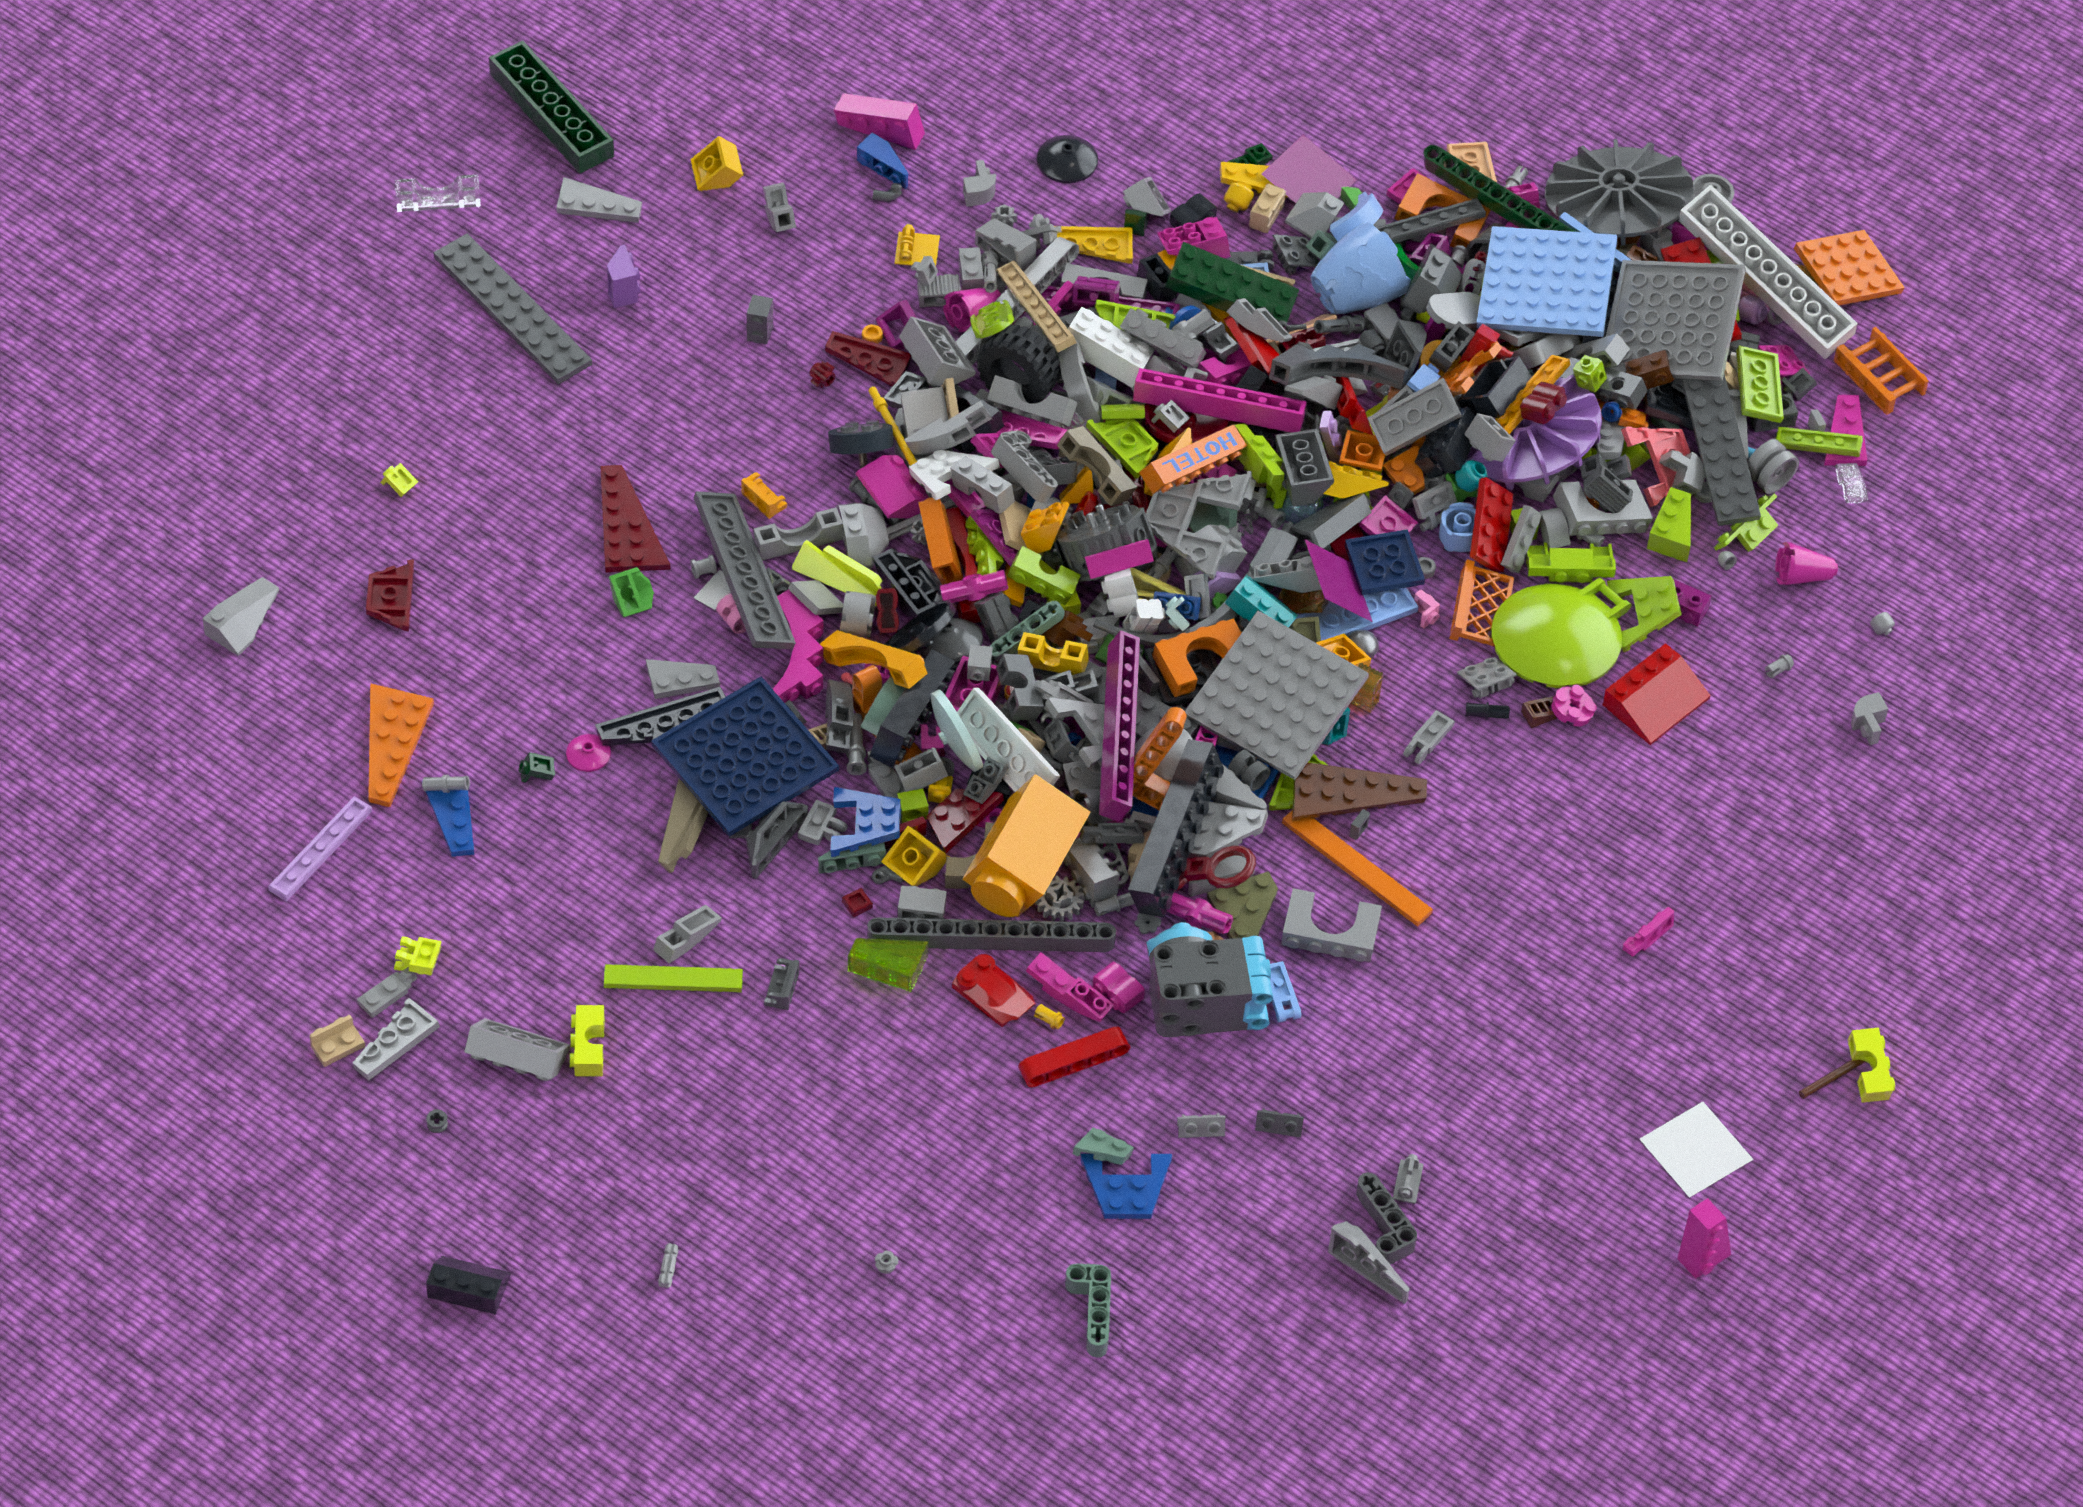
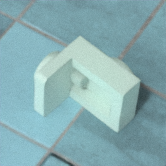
(1176, 618)

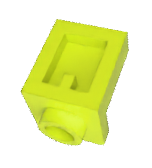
(399, 479)

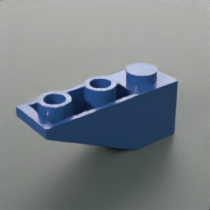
(881, 158)

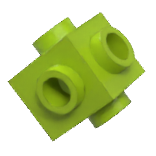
(1589, 373)

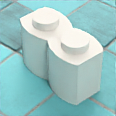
(1121, 592)

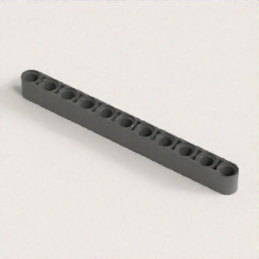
(1001, 934)

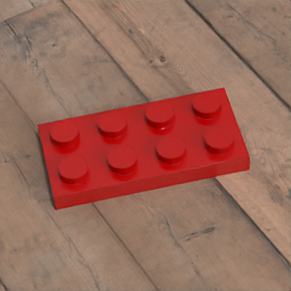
(1491, 524)

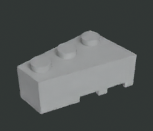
(1007, 243)

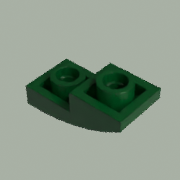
(1254, 155)

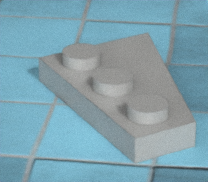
(680, 678)

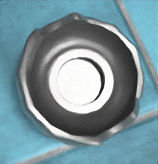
(1366, 641)

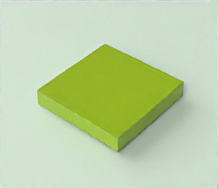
(1122, 411)

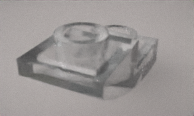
(1852, 481)

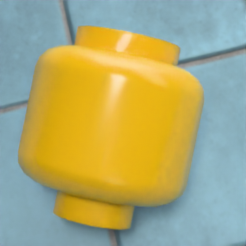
(1238, 196)

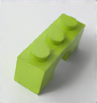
(1027, 571)

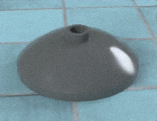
(955, 639)

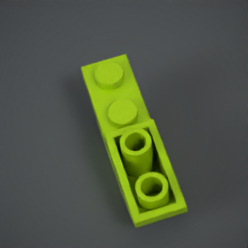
(986, 554)

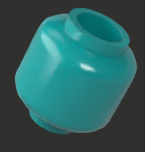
(1470, 474)

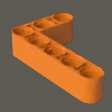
(865, 688)
(1146, 784)

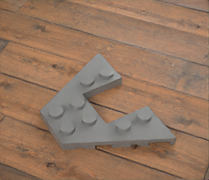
(1172, 512)

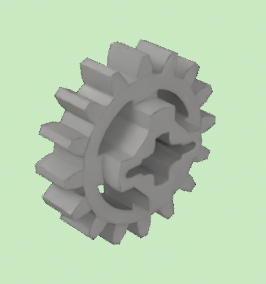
(1061, 899)

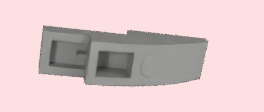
(1107, 396)
(943, 435)

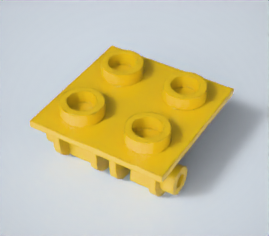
(914, 246)

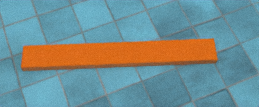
(1359, 868)

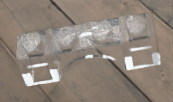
(459, 194)

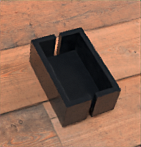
(1496, 387)
(1446, 447)

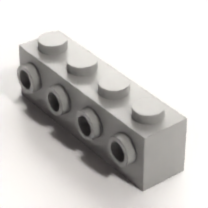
(1163, 339)

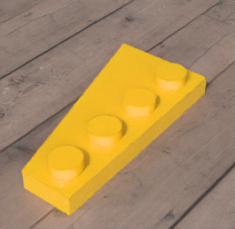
(1101, 242)

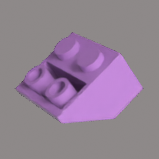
(622, 278)

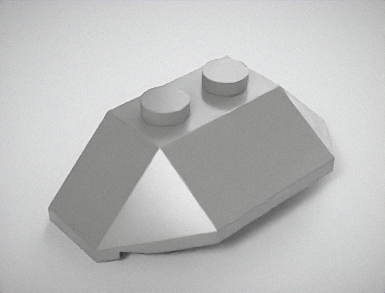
(863, 532)

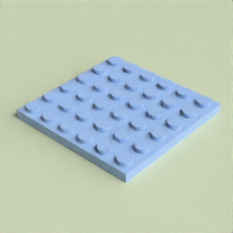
(1547, 281)

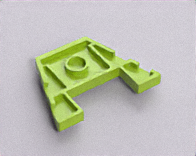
(1654, 603)

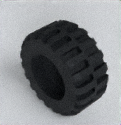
(1027, 350)

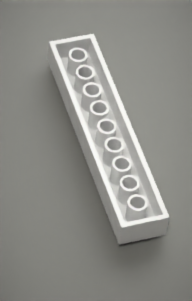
(1768, 272)

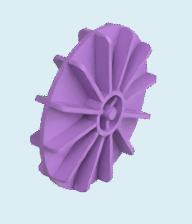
(1552, 446)

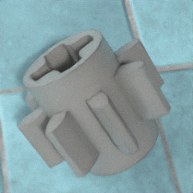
(1005, 214)
(918, 532)

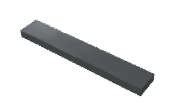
(1434, 220)

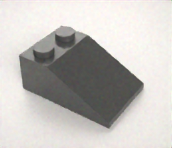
(1406, 345)

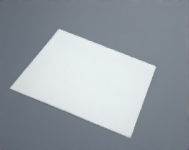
(1696, 1149)

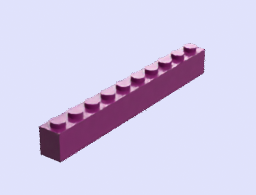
(1119, 726)

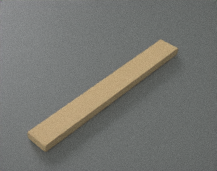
(1036, 306)

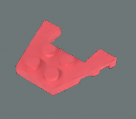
(1658, 443)

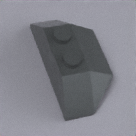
(1434, 276)
(773, 834)

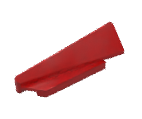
(1254, 346)
(1350, 408)

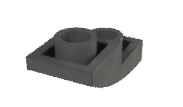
(988, 779)

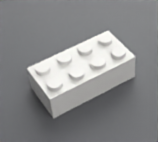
(1109, 347)

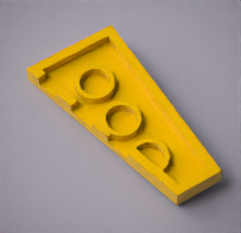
(1247, 173)

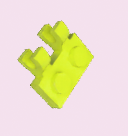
(424, 955)

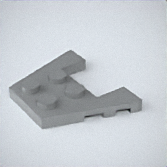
(1090, 719)

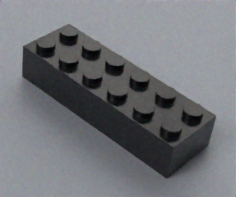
(911, 711)

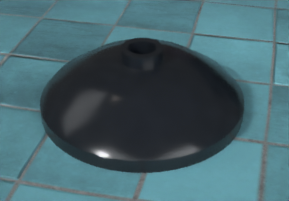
(1067, 159)

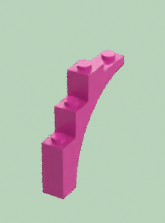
(801, 674)

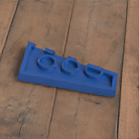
(454, 818)

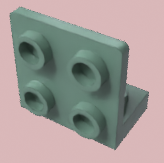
(1211, 514)

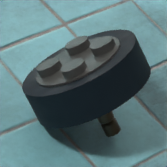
(861, 439)

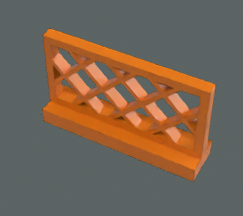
(1465, 597)

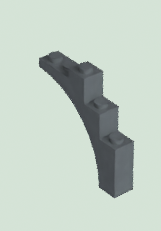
(1358, 362)

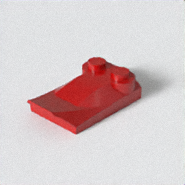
(992, 990)

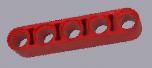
(1074, 1056)

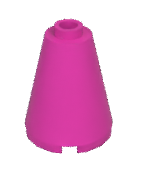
(965, 303)
(1803, 565)

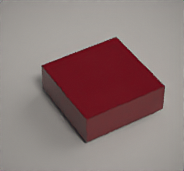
(857, 902)

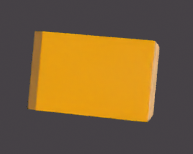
(1076, 490)

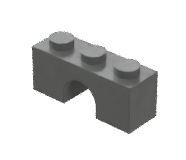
(1024, 700)

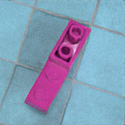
(1069, 991)

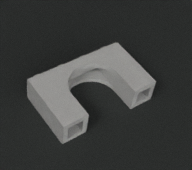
(1587, 520)
(1303, 934)

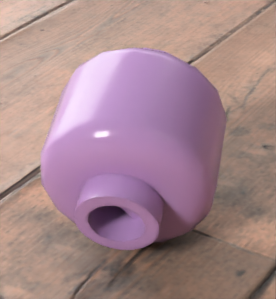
(1752, 309)

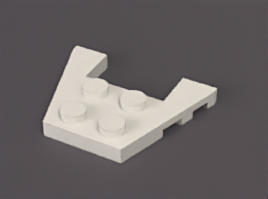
(936, 470)

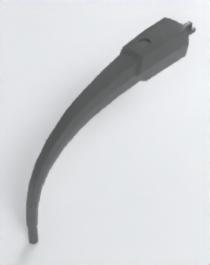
(1276, 547)

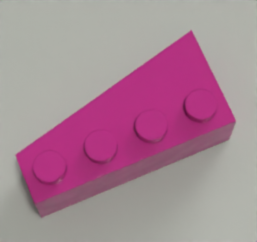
(1704, 1239)

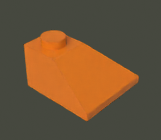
(1362, 451)

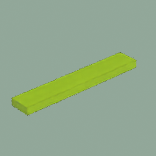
(673, 978)

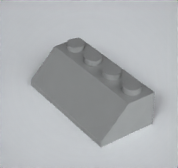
(935, 352)
(516, 1049)

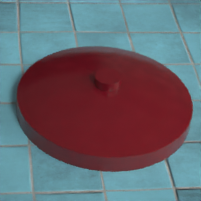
(1200, 425)

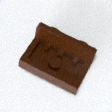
(1652, 368)

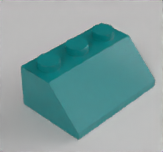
(1252, 597)

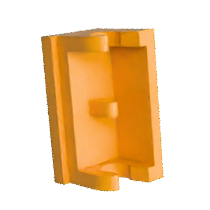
(762, 496)

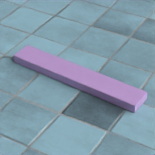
(320, 848)

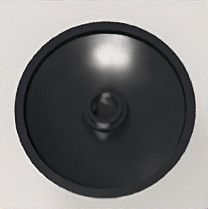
(923, 629)

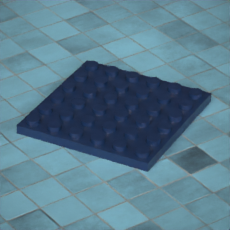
(745, 756)

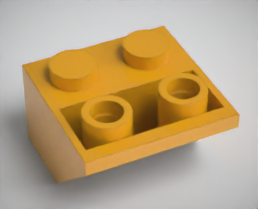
(1043, 526)

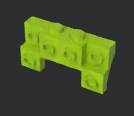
(1263, 464)
(1570, 563)

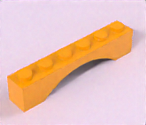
(849, 649)

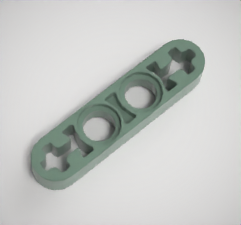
(1025, 626)

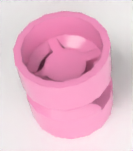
(728, 611)

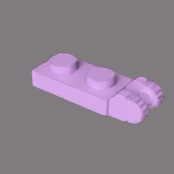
(1331, 438)

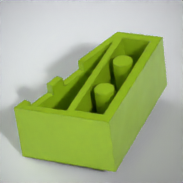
(1673, 526)

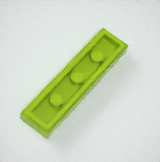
(1820, 441)

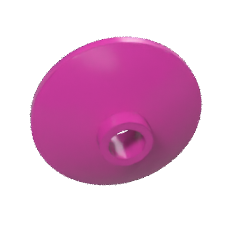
(588, 759)

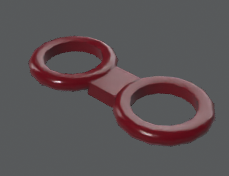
(1204, 867)

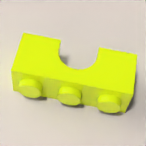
(588, 1024)
(1869, 1047)

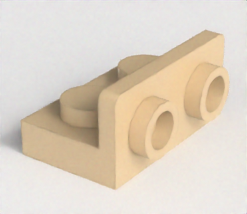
(336, 1041)

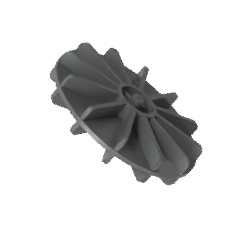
(1620, 190)

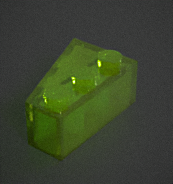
(889, 961)

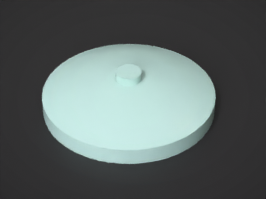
(954, 731)

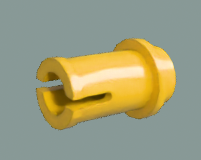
(1052, 1018)

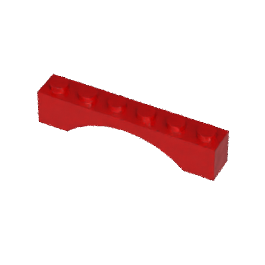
(957, 522)

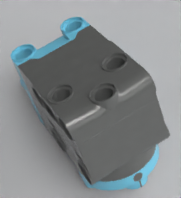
(1207, 982)

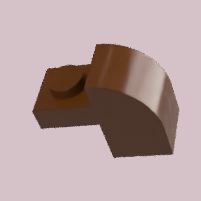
(1067, 629)

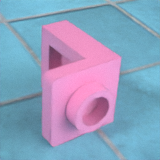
(1427, 607)

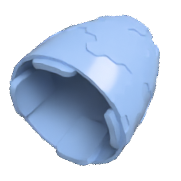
(1360, 272)

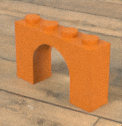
(1428, 193)
(1172, 653)

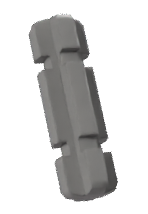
(668, 1265)

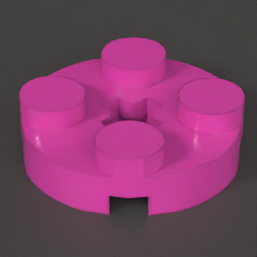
(1573, 695)

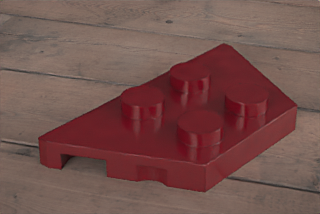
(391, 595)
(958, 816)

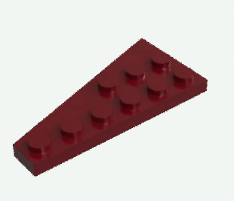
(626, 528)

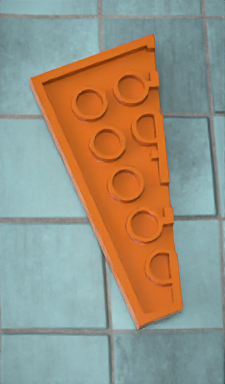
(394, 732)

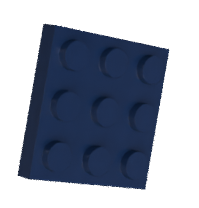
(1384, 562)

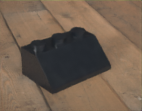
(467, 1284)

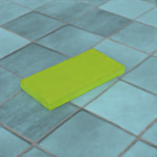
(1759, 384)

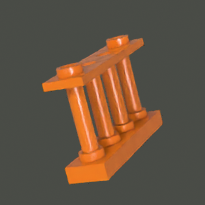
(1872, 385)

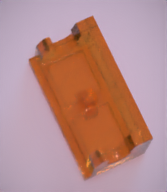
(1304, 602)

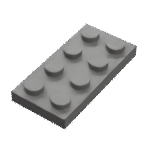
(1414, 416)

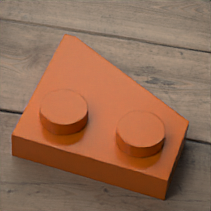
(1405, 470)

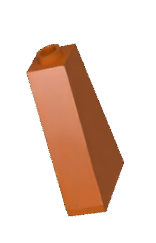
(940, 541)

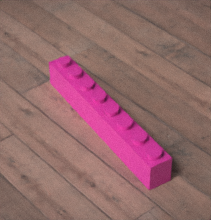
(1220, 400)

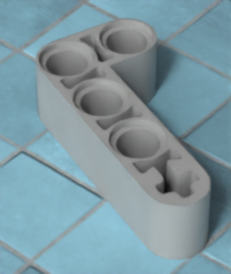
(1541, 350)
(1028, 472)

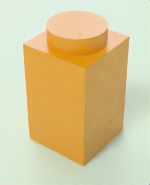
(1024, 848)

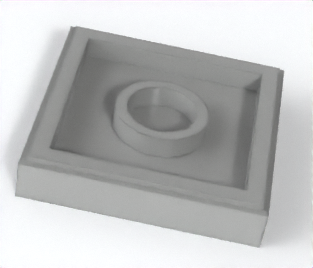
(816, 597)

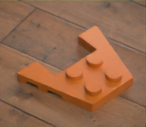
(1460, 377)

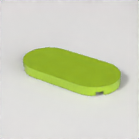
(992, 319)

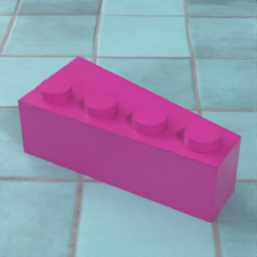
(888, 119)

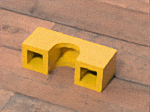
(1042, 656)

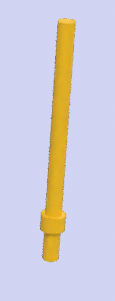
(882, 407)

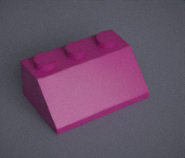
(892, 486)

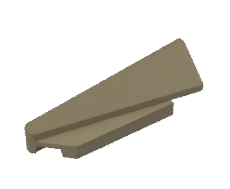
(683, 827)

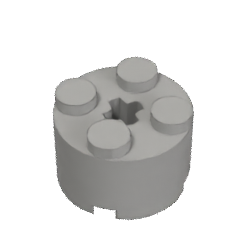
(858, 613)

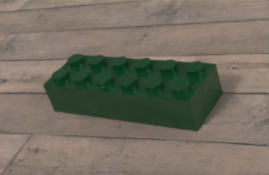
(1222, 282)

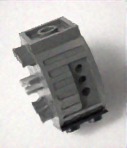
(1099, 533)

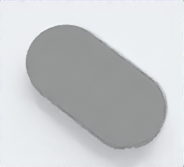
(1454, 307)

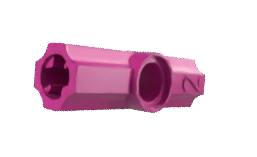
(974, 587)
(1200, 913)

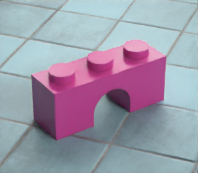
(1227, 373)

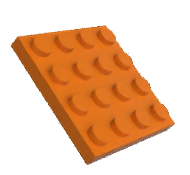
(1849, 267)

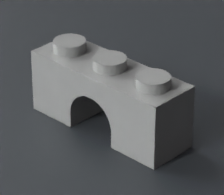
(971, 476)

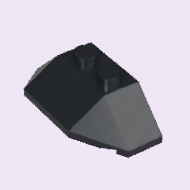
(912, 579)

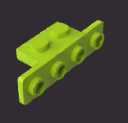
(1751, 532)

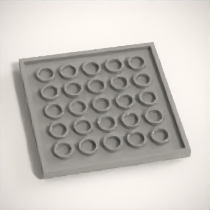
(1678, 310)
(1276, 694)

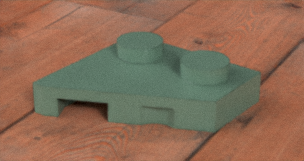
(1103, 1147)

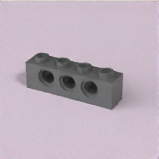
(1618, 387)

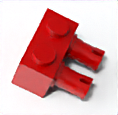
(1482, 341)

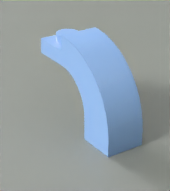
(1367, 210)

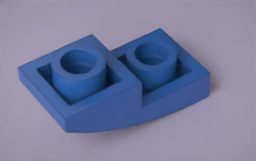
(1188, 608)

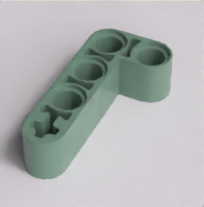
(1096, 1310)

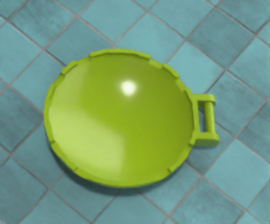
(1559, 633)

